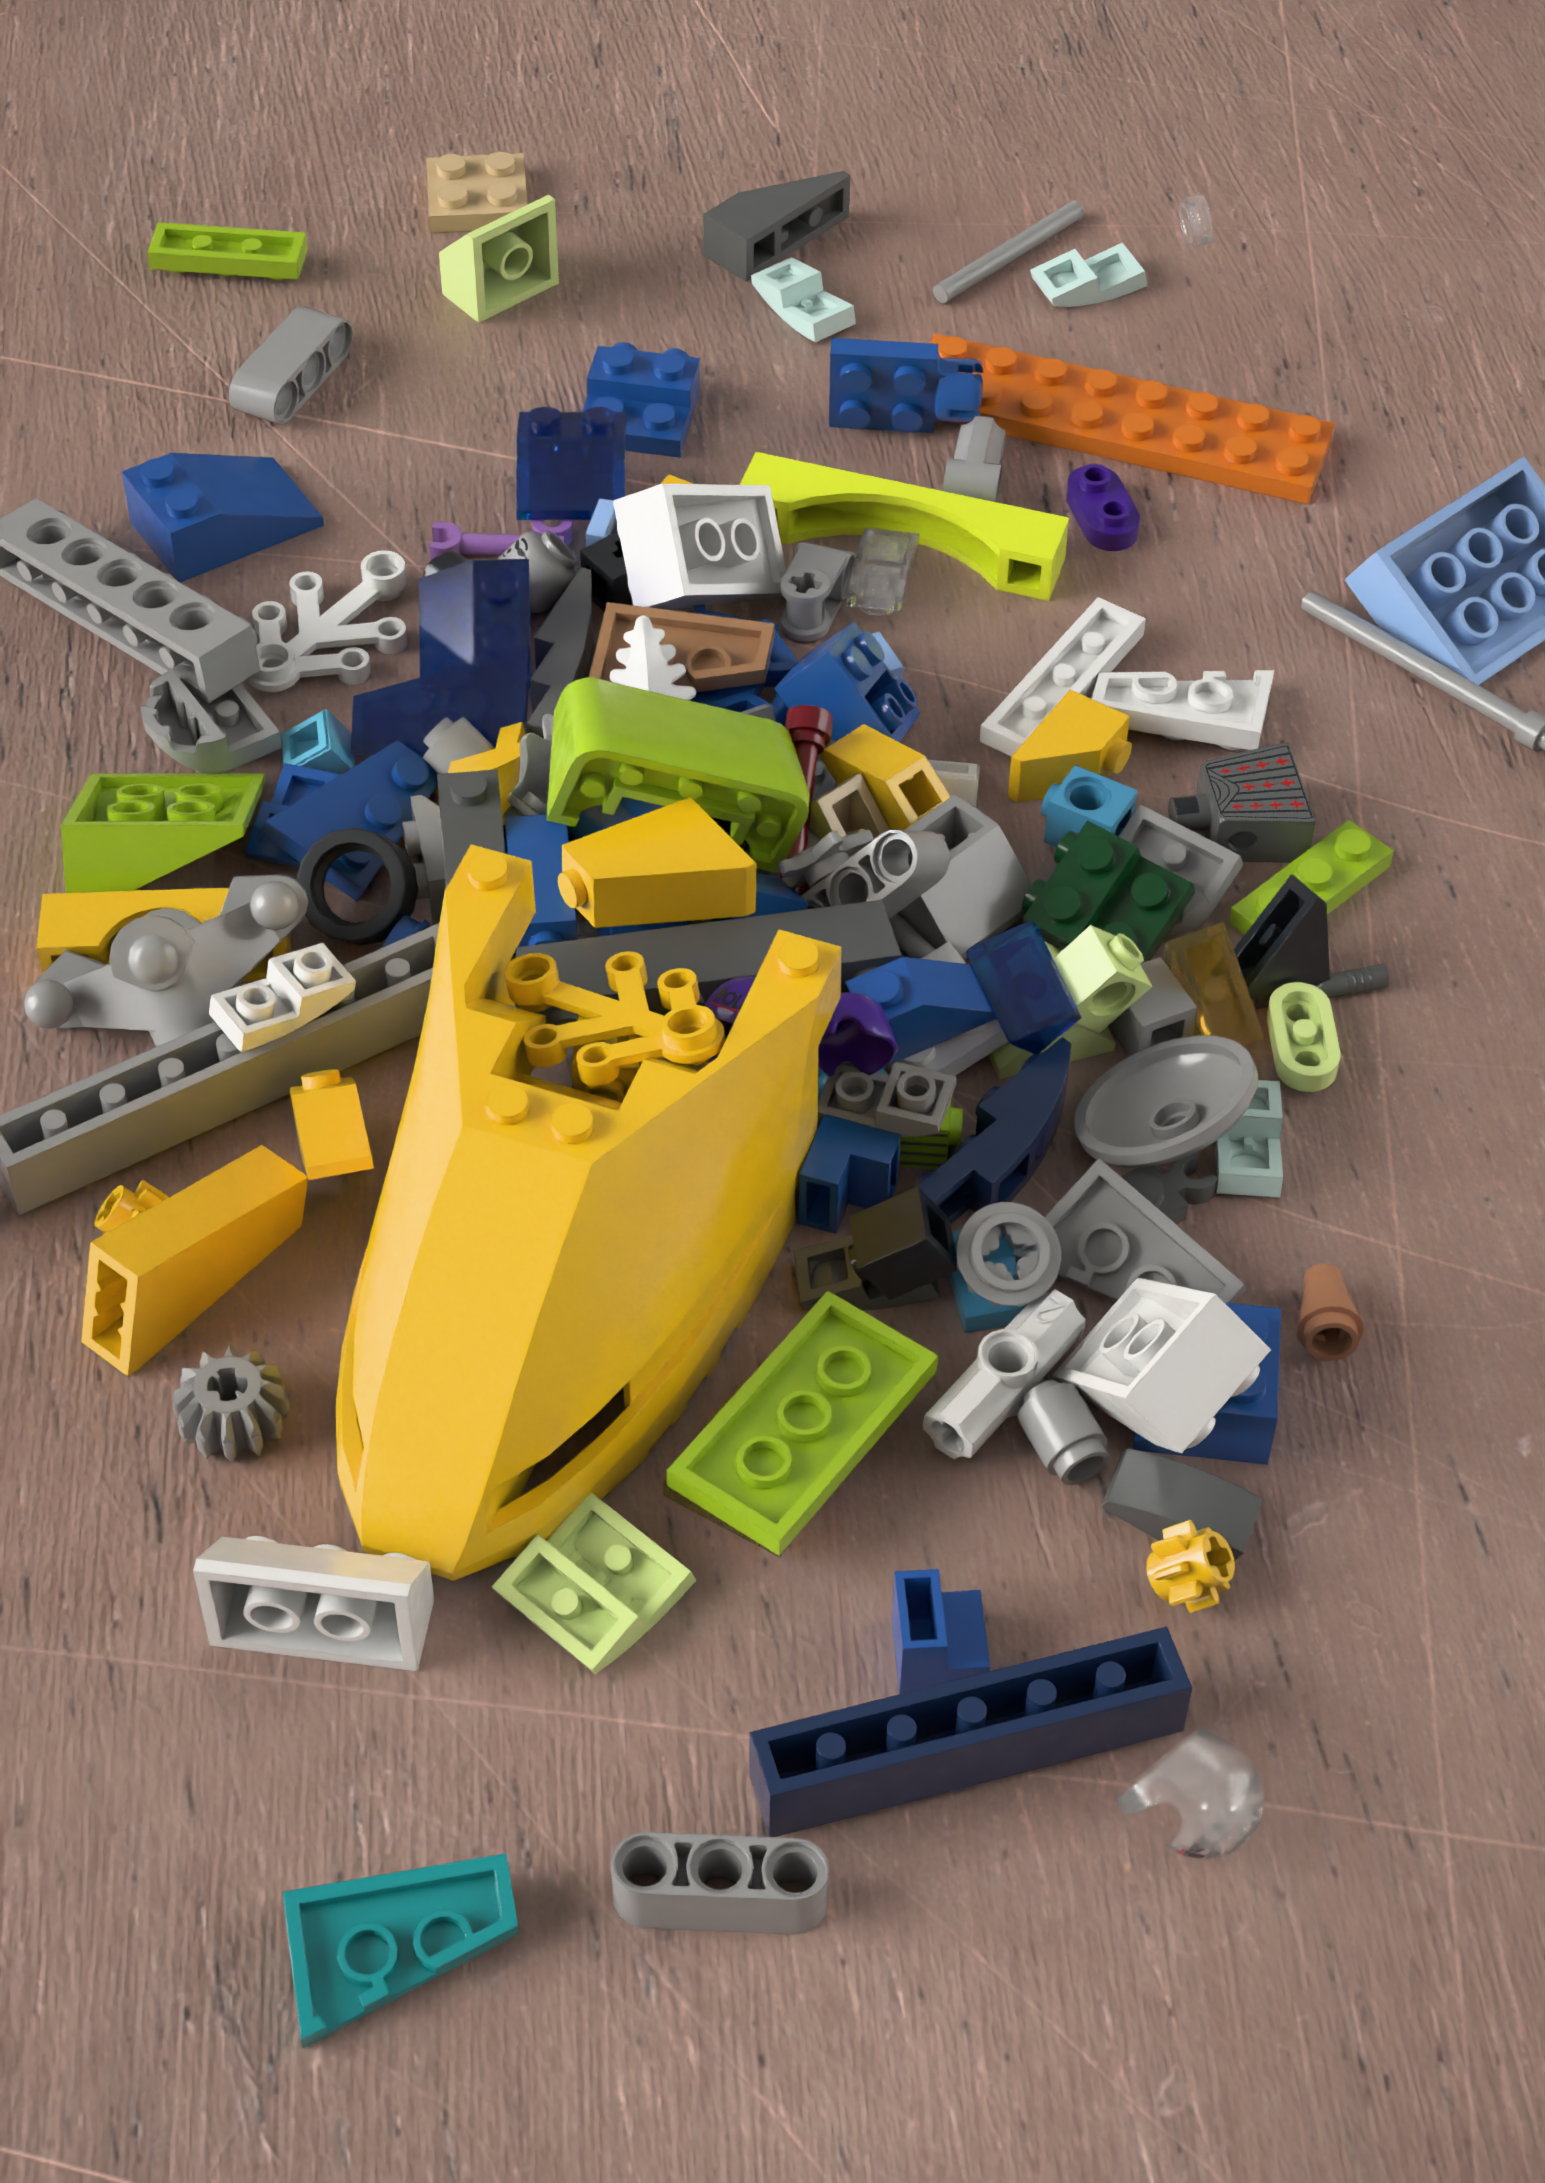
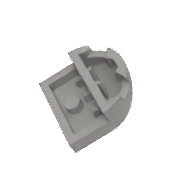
(204, 734)
(1188, 856)

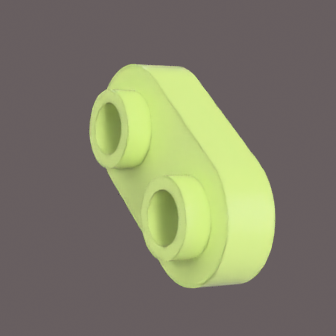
(1304, 1050)

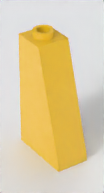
(185, 1254)

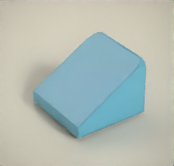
(319, 744)

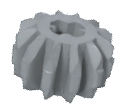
(231, 1403)

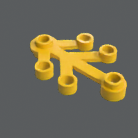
(682, 1036)

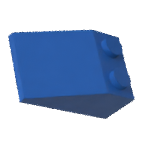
(214, 509)

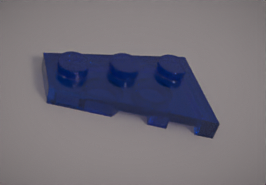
(483, 692)

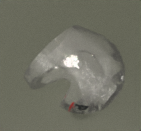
(1210, 1787)

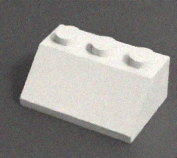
(315, 1601)

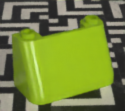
(665, 749)

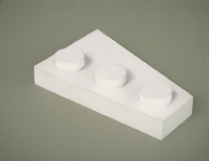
(1200, 710)

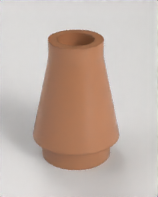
(1328, 1317)

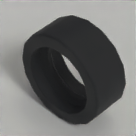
(320, 859)

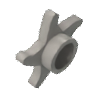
(821, 859)

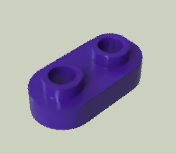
(1102, 508)

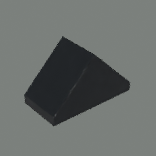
(1286, 941)

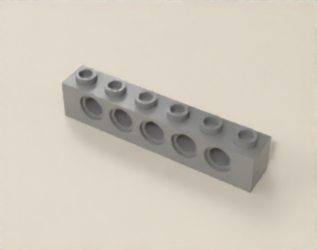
(126, 600)

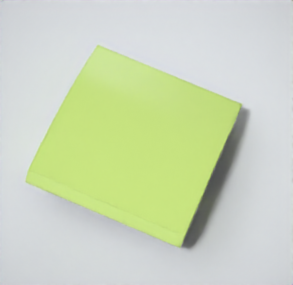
(594, 1584)

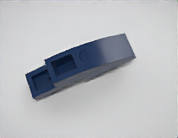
(1010, 1137)

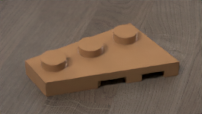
(712, 648)

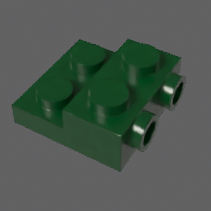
(1106, 886)

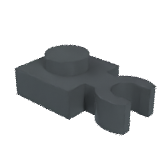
(1173, 1189)

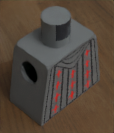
(1250, 805)

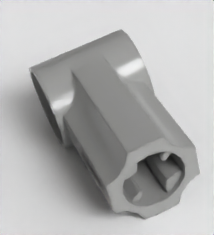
(977, 460)

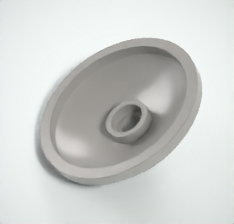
(1166, 1101)

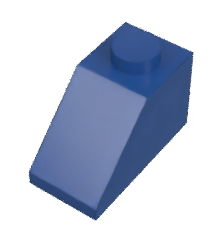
(925, 1001)

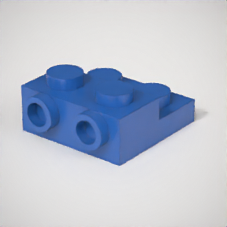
(652, 389)

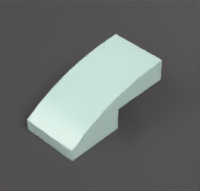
(1081, 282)
(799, 299)
(1250, 1152)

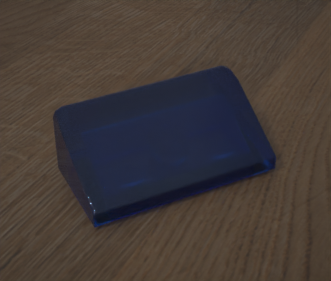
(1024, 987)

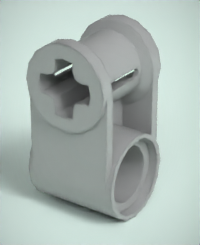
(814, 590)

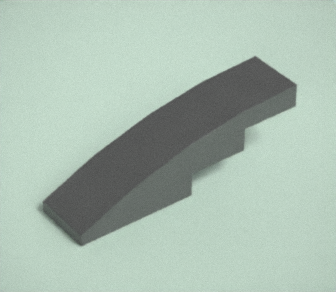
(562, 648)

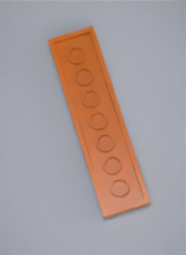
(1148, 422)

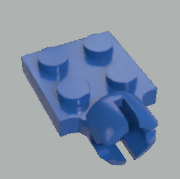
(900, 386)

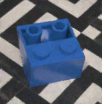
(853, 685)

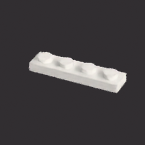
(1087, 648)

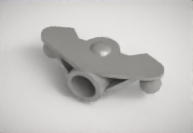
(169, 964)

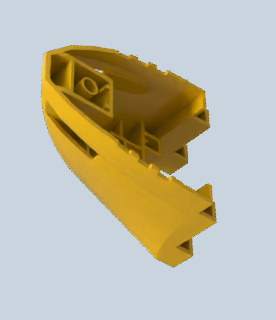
(558, 1242)

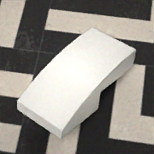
(292, 994)

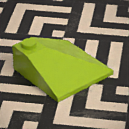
(149, 824)

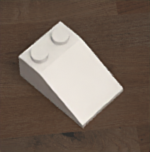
(700, 544)
(1165, 1362)

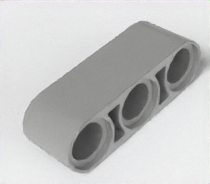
(290, 365)
(886, 871)
(690, 1860)

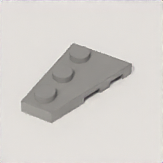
(1118, 1235)

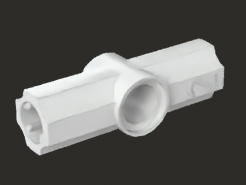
(1004, 1371)

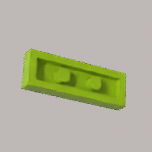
(227, 251)
(1331, 868)

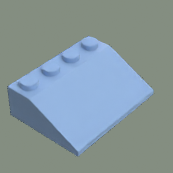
(1466, 577)

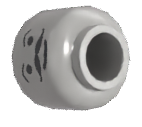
(549, 563)

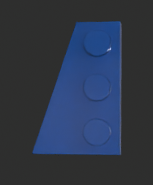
(367, 797)

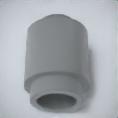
(452, 742)
(1063, 1431)

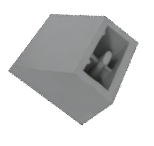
(981, 886)

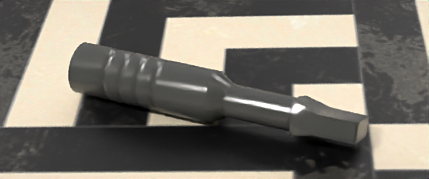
(1345, 983)

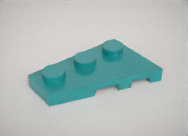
(389, 1934)

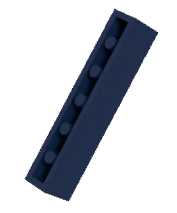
(968, 1731)

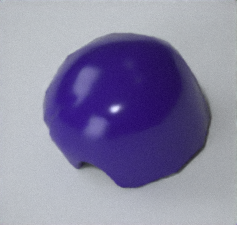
(857, 1036)

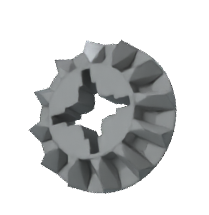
(1023, 1230)

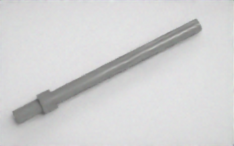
(1528, 727)

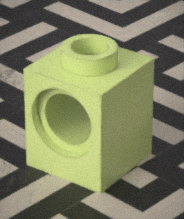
(1102, 976)

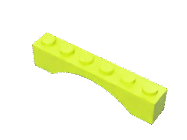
(1004, 543)

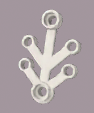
(285, 663)

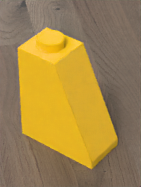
(658, 870)

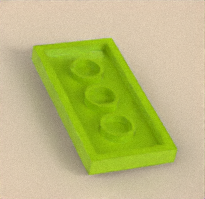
(802, 1422)

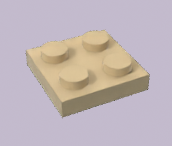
(474, 189)

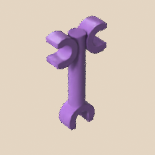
(450, 538)

